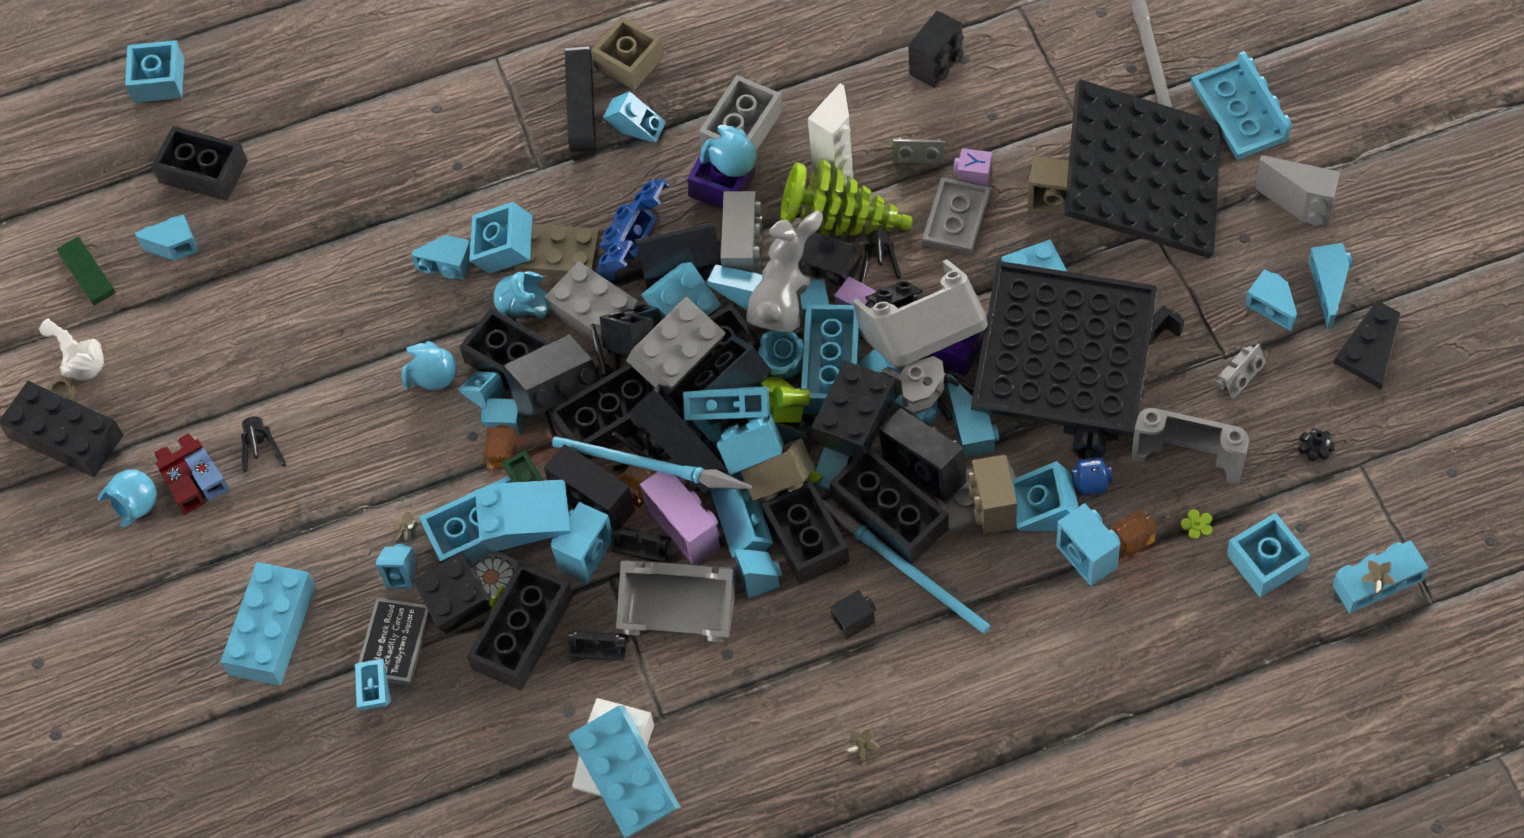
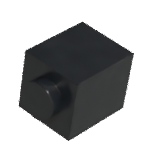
(853, 614)

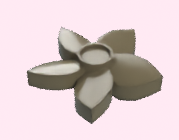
(406, 527)
(1378, 575)
(862, 742)

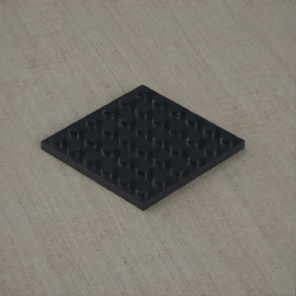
(1143, 169)
(1065, 348)

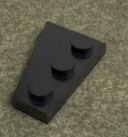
(1370, 345)

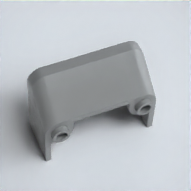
(925, 324)

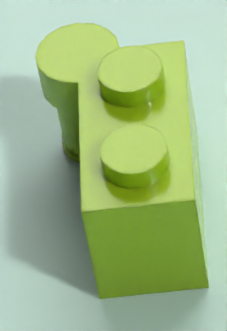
(785, 400)

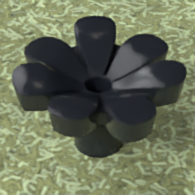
(1316, 443)

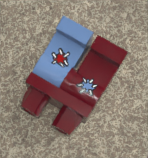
(184, 466)

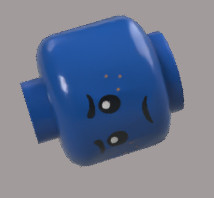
(1091, 476)

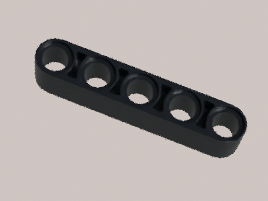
(580, 98)

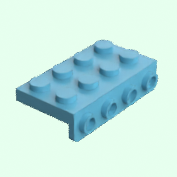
(1242, 107)

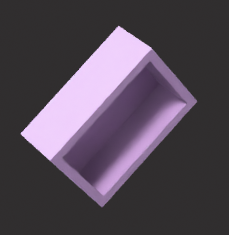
(681, 516)

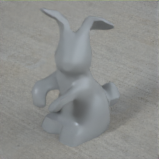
(775, 298)

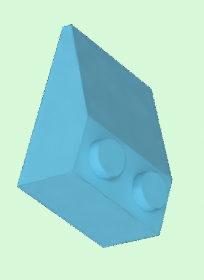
(521, 513)

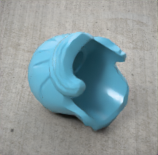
(731, 153)
(520, 296)
(782, 353)
(431, 368)
(130, 495)

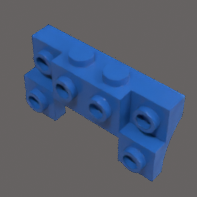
(630, 223)

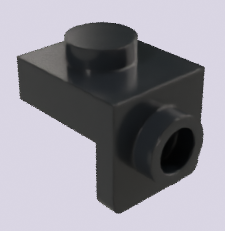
(1165, 319)

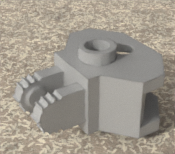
(919, 383)

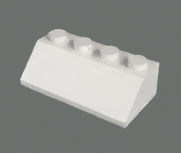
(831, 133)

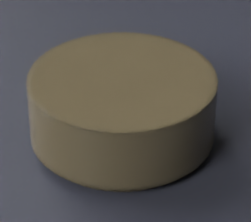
(63, 387)

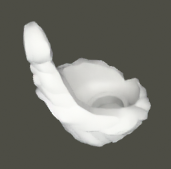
(80, 360)

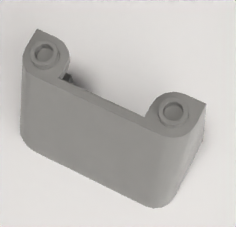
(1160, 426)
(676, 598)

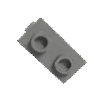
(918, 151)
(1247, 364)

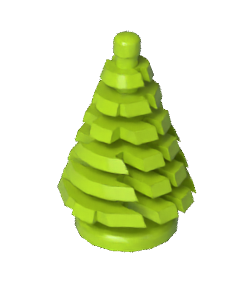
(831, 204)

